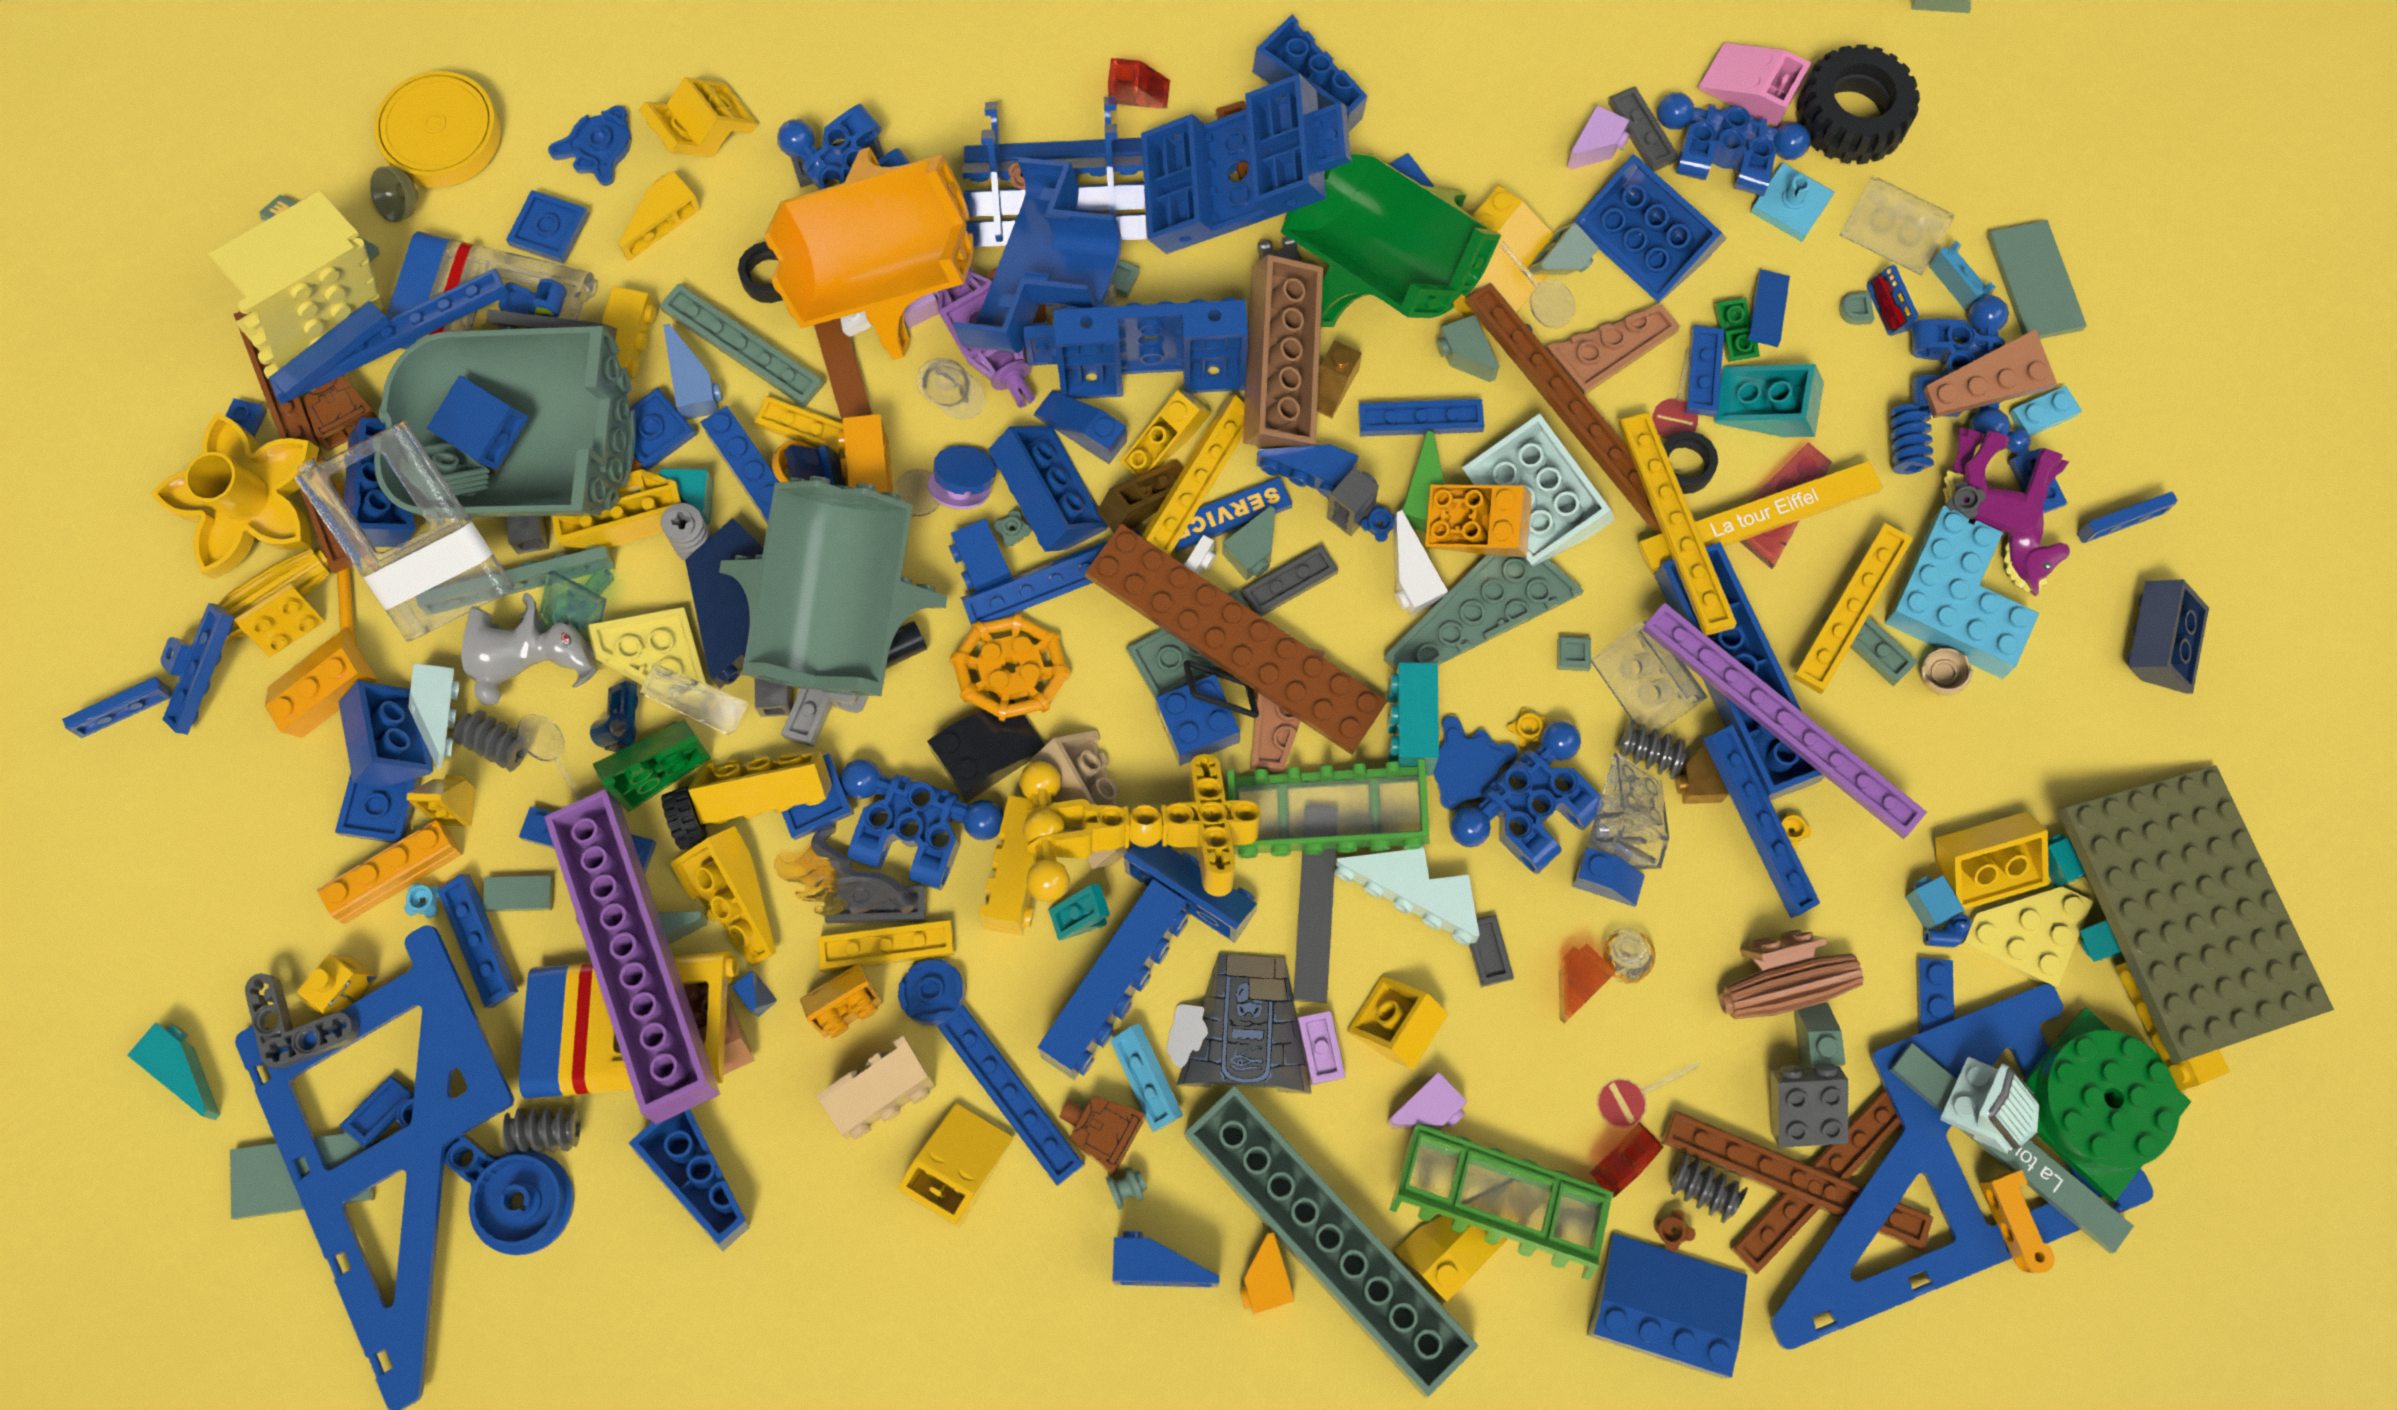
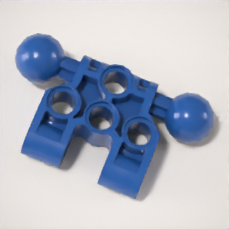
(1730, 141)
(834, 162)
(1934, 341)
(872, 843)
(1536, 846)

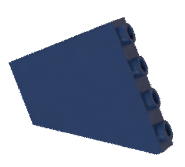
(721, 601)

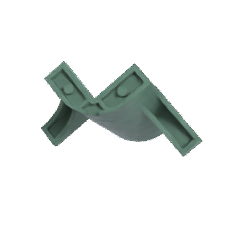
(828, 587)

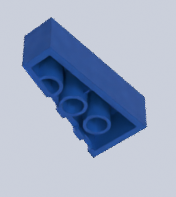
(1293, 52)
(378, 517)
(689, 1171)

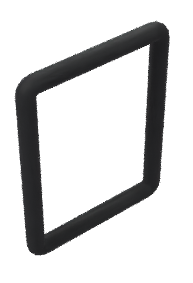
(1254, 713)

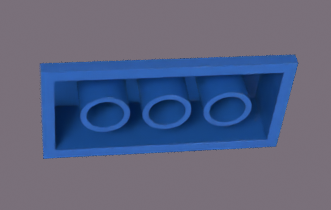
(1047, 487)
(1182, 876)

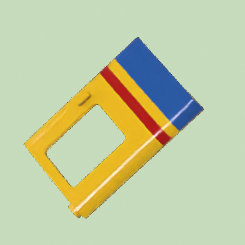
(571, 1037)

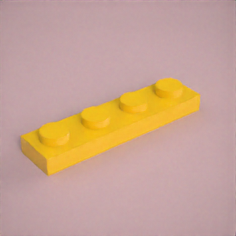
(885, 945)

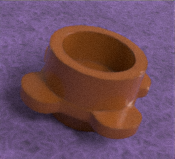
(1665, 1226)

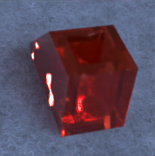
(1137, 84)

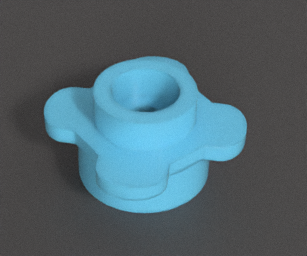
(415, 894)

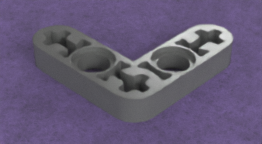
(283, 1034)

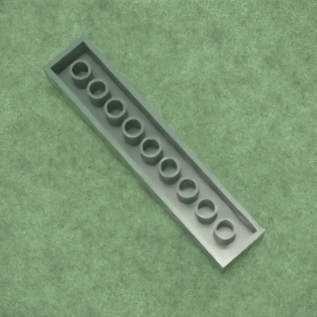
(1331, 1242)

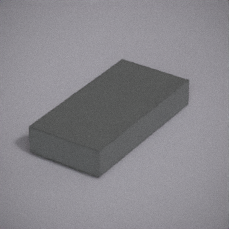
(1490, 954)

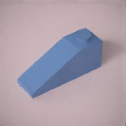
(693, 387)

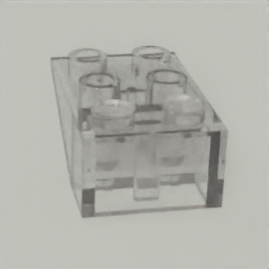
(1631, 816)

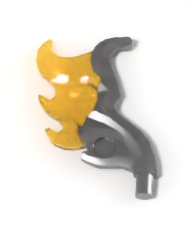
(831, 880)

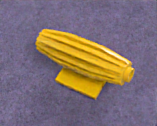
(273, 603)

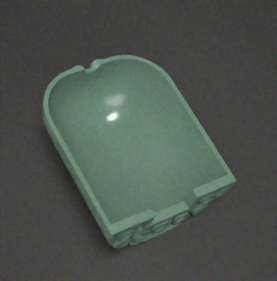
(563, 378)

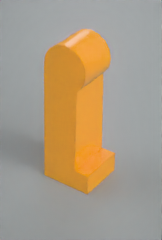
(2017, 1223)

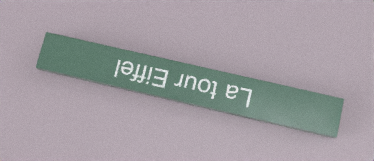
(2040, 1170)

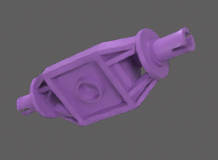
(993, 364)

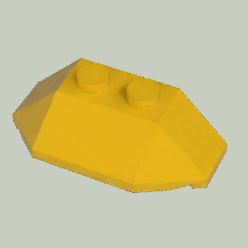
(631, 519)

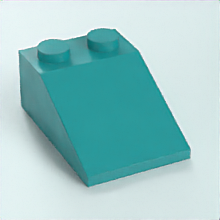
(1771, 399)

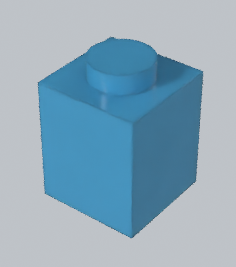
(1934, 901)

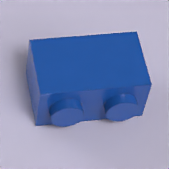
(979, 556)

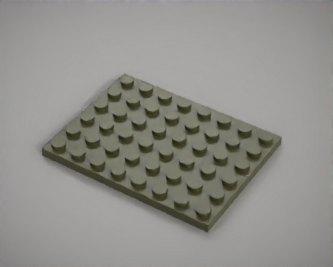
(2195, 913)

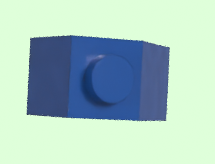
(1608, 877)

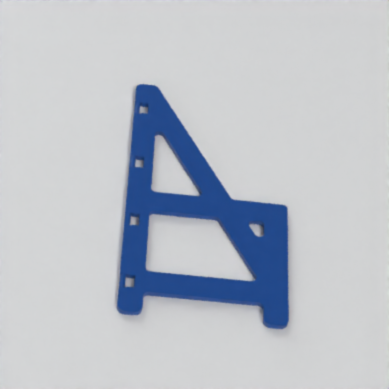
(447, 1041)
(1925, 1150)

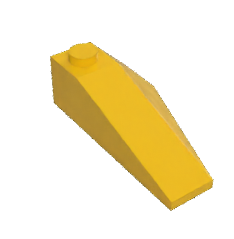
(725, 881)
(1445, 1257)

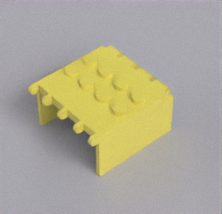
(297, 278)

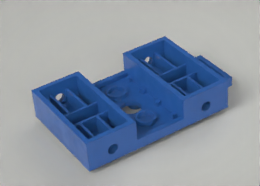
(1286, 155)
(1113, 344)

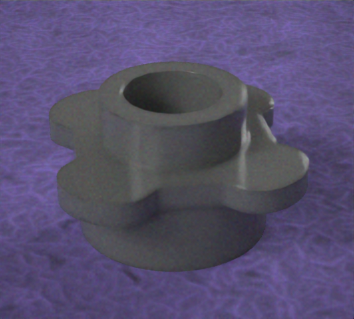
(1975, 497)

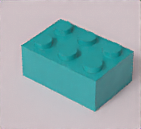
(1414, 715)

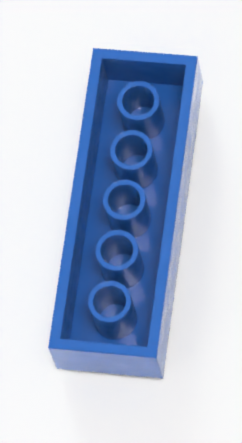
(1113, 980)

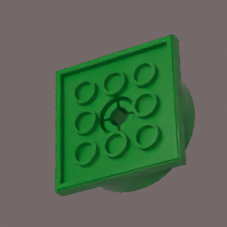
(2075, 1121)

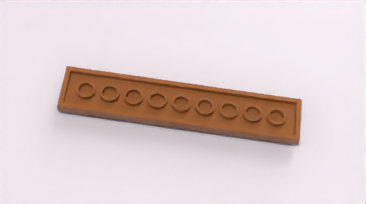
(1236, 639)

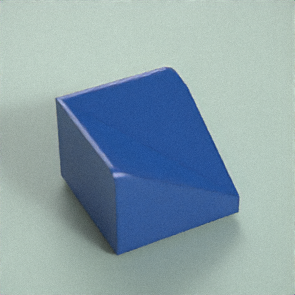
(754, 993)

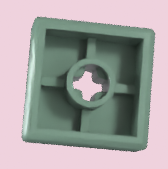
(459, 470)

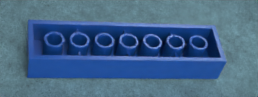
(1775, 763)

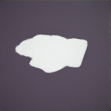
(1186, 1033)

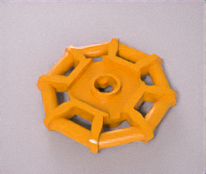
(1014, 650)

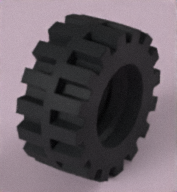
(682, 818)

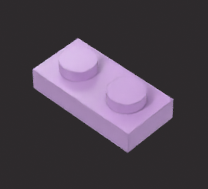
(1321, 1048)

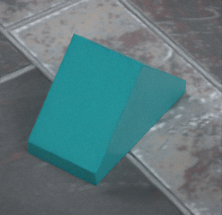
(694, 488)

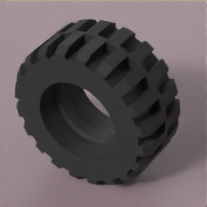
(1869, 74)

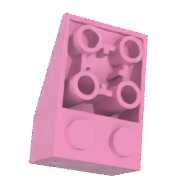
(1756, 79)

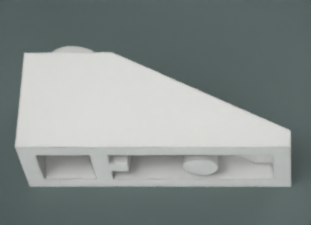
(1415, 576)

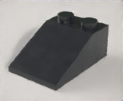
(984, 750)

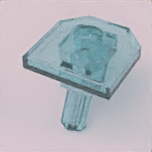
(575, 602)

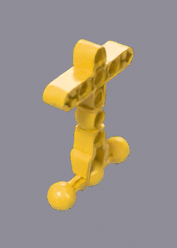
(1203, 823)

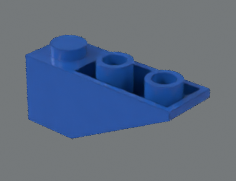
(1311, 466)

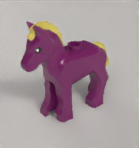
(2011, 512)

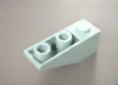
(430, 706)

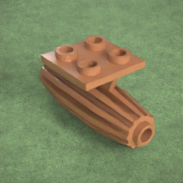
(1789, 977)

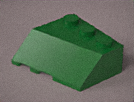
(651, 764)

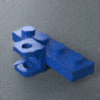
(194, 666)

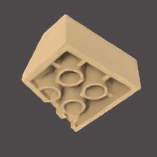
(878, 1091)

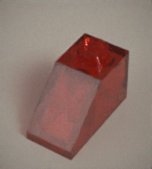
(1626, 1160)

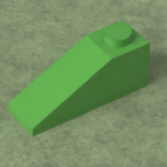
(1427, 473)

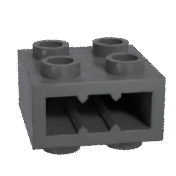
(1809, 1106)

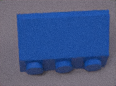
(382, 735)

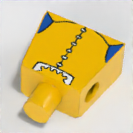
(335, 984)

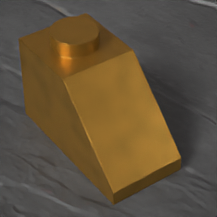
(1336, 377)
(1700, 780)

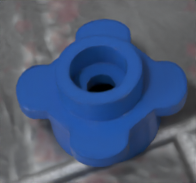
(1370, 524)

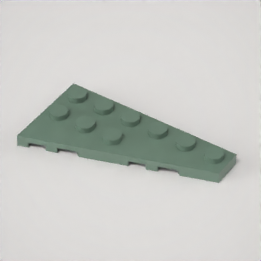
(1483, 605)

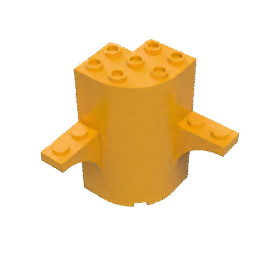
(872, 245)

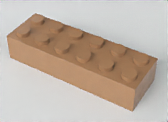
(1283, 353)

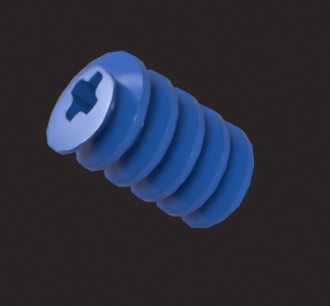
(1910, 439)

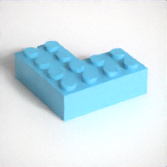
(1948, 606)

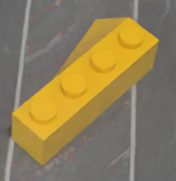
(759, 786)

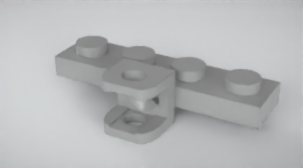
(811, 711)

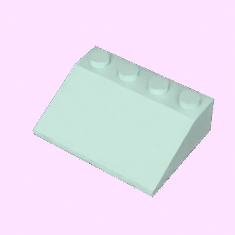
(1563, 500)

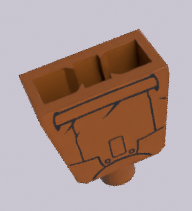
(336, 411)
(1103, 1130)

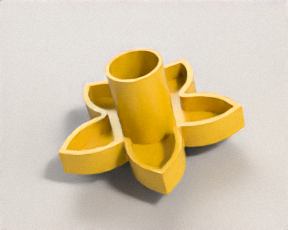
(239, 495)

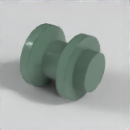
(1126, 1187)

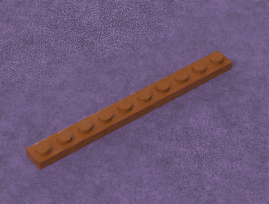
(1562, 396)
(294, 422)

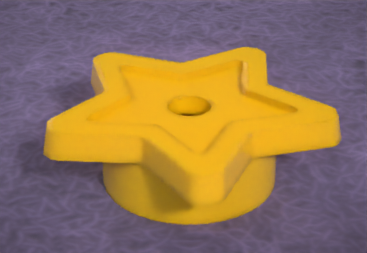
(1519, 727)

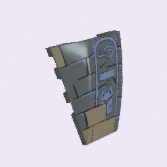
(1250, 1029)

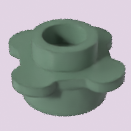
(1013, 537)

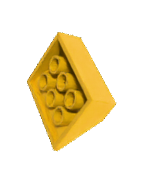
(1523, 235)

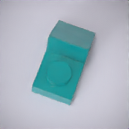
(1080, 913)

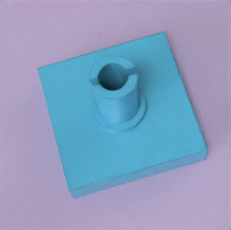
(1792, 202)

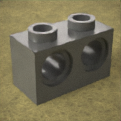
(1352, 500)

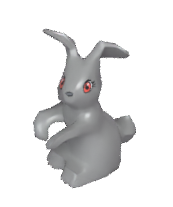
(498, 655)

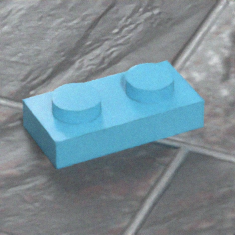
(2046, 411)

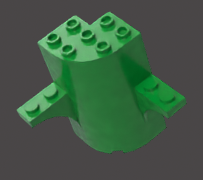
(1391, 240)

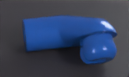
(1951, 935)

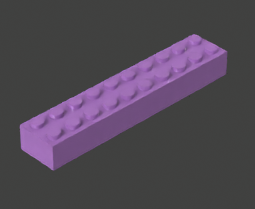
(631, 958)

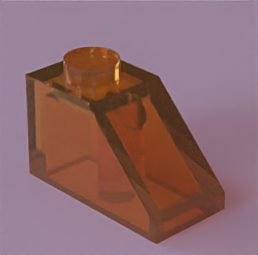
(1580, 979)

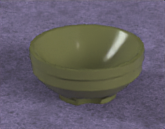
(388, 194)

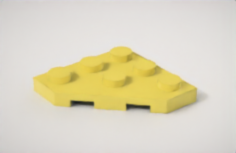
(640, 640)
(2031, 934)

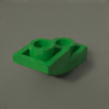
(1735, 320)

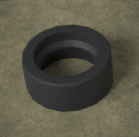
(750, 258)
(1704, 448)

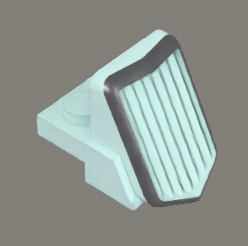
(1993, 1106)

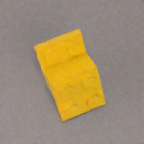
(698, 117)

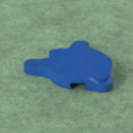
(596, 144)
(1467, 764)

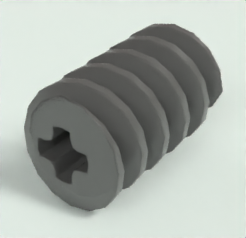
(490, 739)
(1652, 749)
(541, 1132)
(1706, 1188)

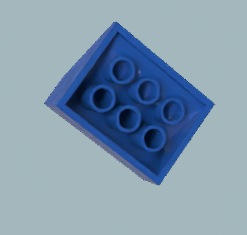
(1649, 229)
(1669, 1306)

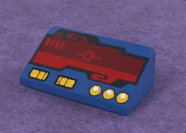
(1892, 301)

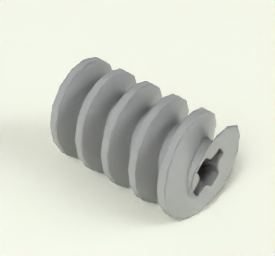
(684, 529)

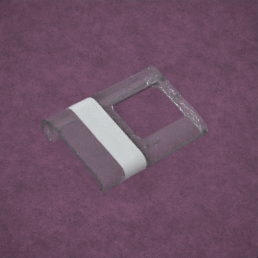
(429, 575)

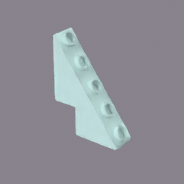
(1406, 882)

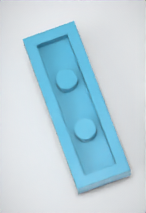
(1146, 1077)

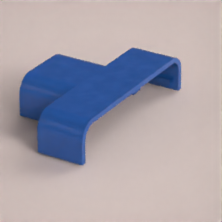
(1048, 259)

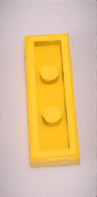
(798, 424)

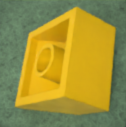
(1398, 1021)

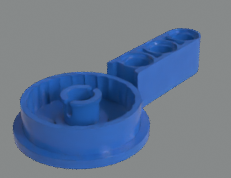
(494, 1184)

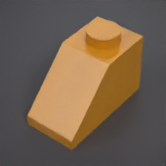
(1266, 1280)

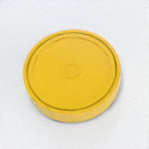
(438, 128)

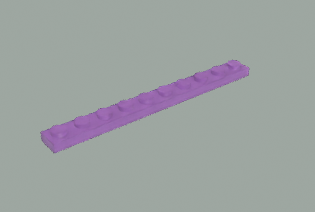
(1784, 721)

